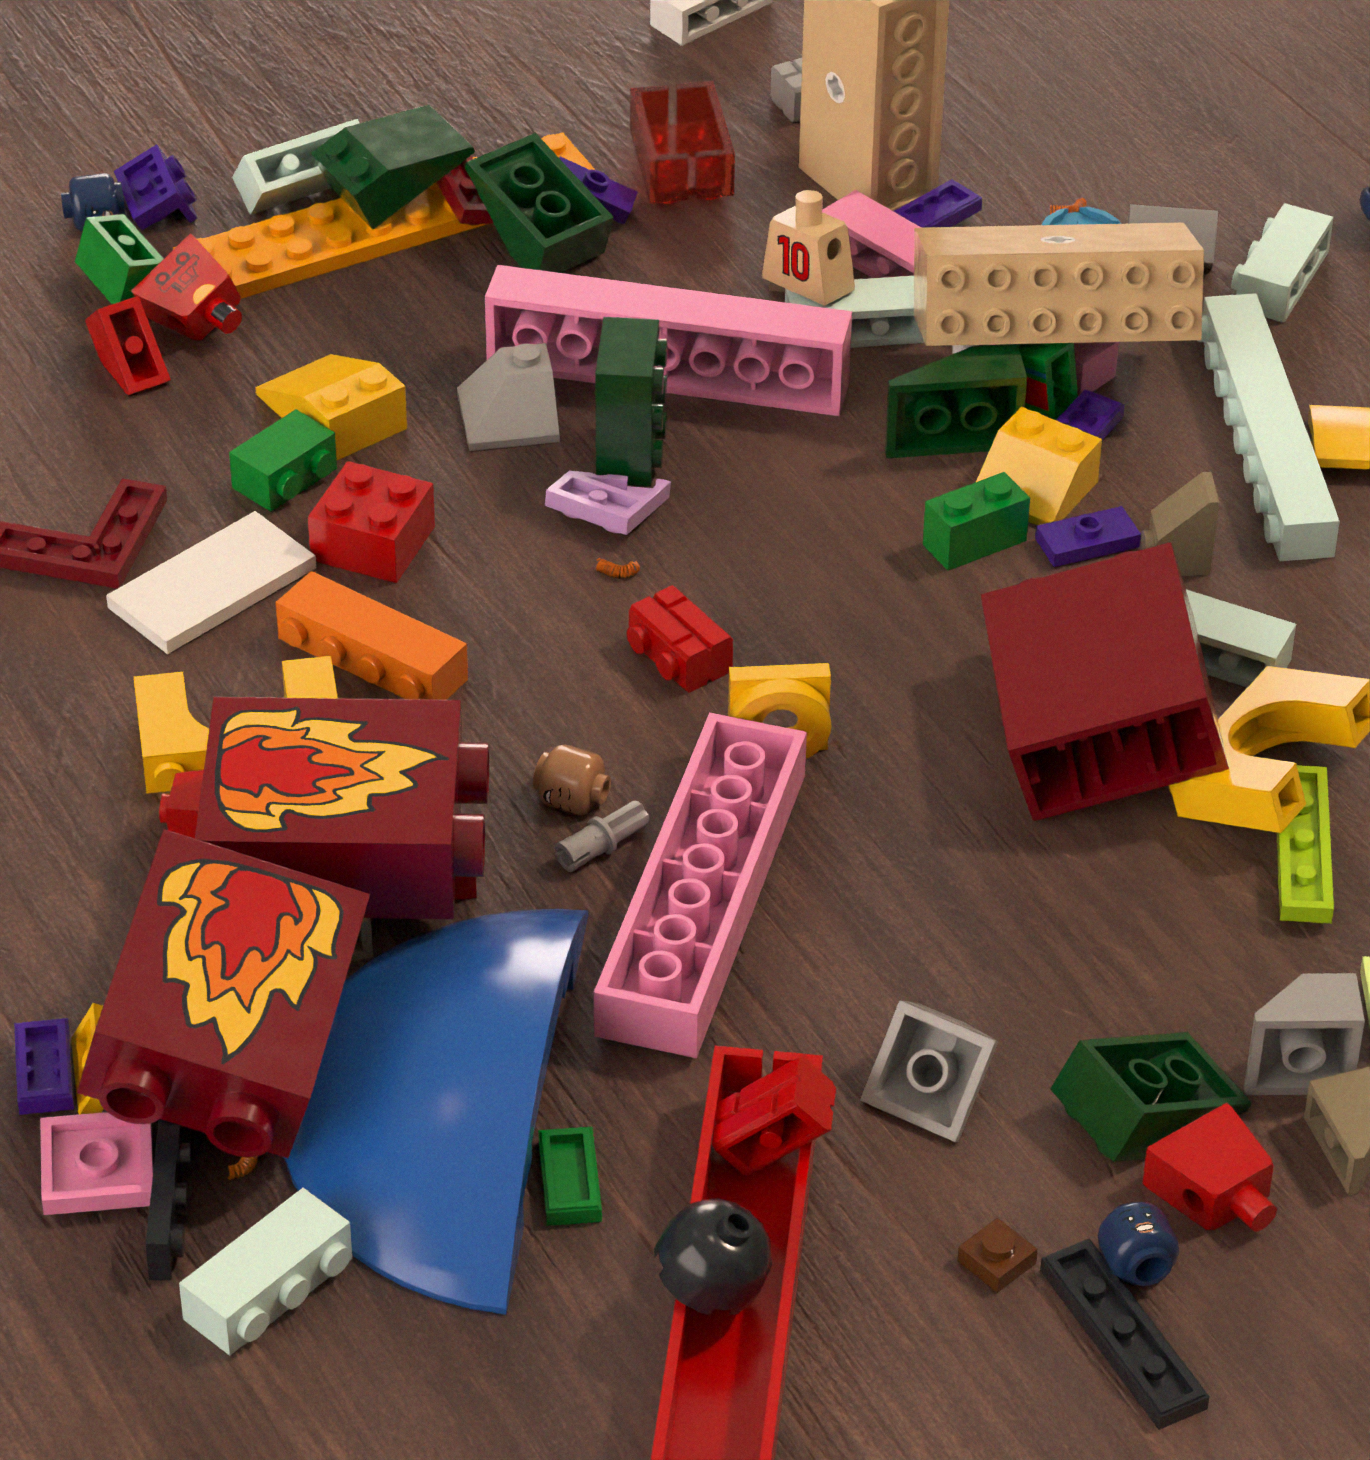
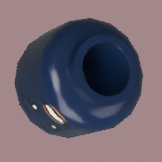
(92, 197)
(1138, 1243)

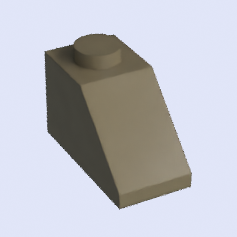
(1189, 523)
(1340, 1121)

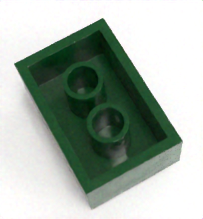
(628, 399)

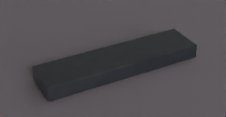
(1124, 1334)

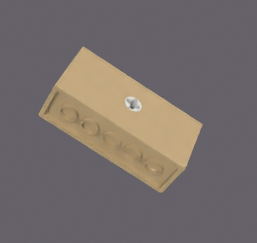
(873, 96)
(1057, 284)

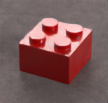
(371, 521)

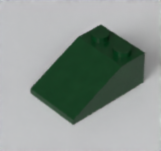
(390, 160)
(540, 206)
(955, 402)
(1141, 1090)

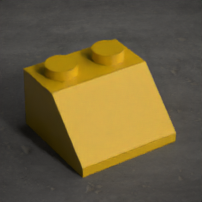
(1047, 461)

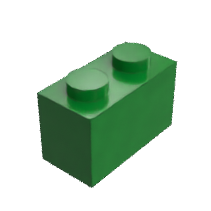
(115, 256)
(283, 460)
(976, 521)

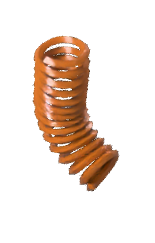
(1075, 207)
(618, 569)
(232, 1174)

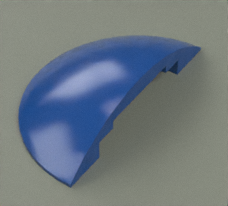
(437, 1099)

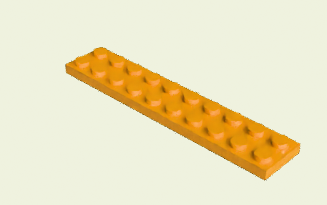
(336, 237)

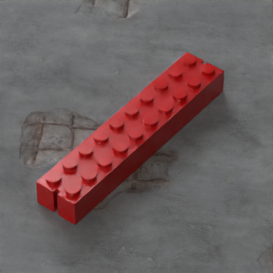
(730, 1370)

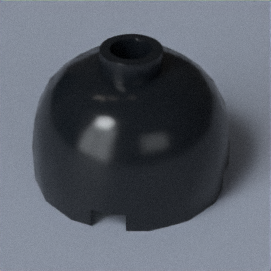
(714, 1256)

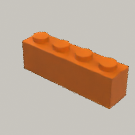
(371, 640)

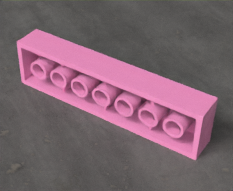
(716, 342)
(700, 886)

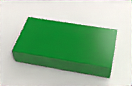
(569, 1176)

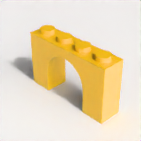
(1274, 710)
(177, 742)

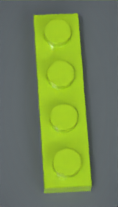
(1305, 855)

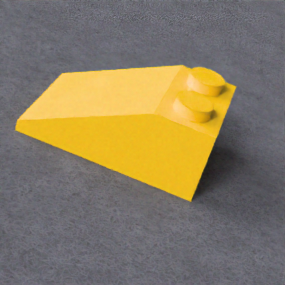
(346, 396)

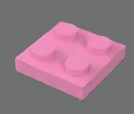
(94, 1163)

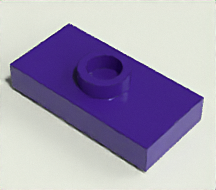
(612, 195)
(942, 206)
(1093, 414)
(1087, 536)
(43, 1066)

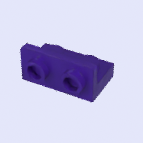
(155, 187)

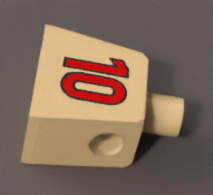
(809, 251)

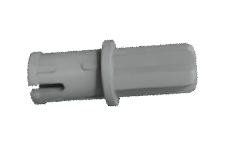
(600, 836)

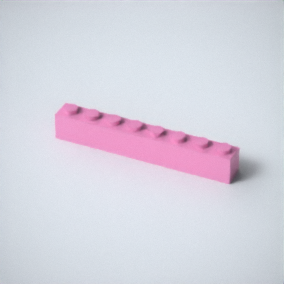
(885, 248)

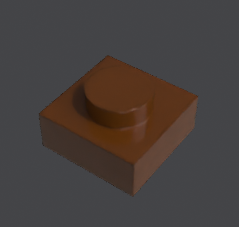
(997, 1255)

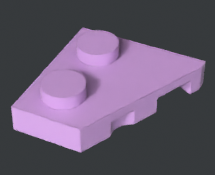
(605, 499)

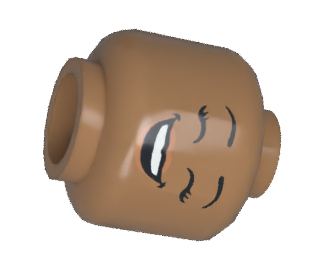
(571, 780)

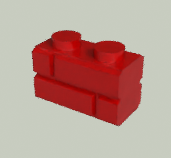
(679, 639)
(774, 1116)

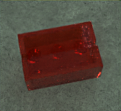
(687, 155)

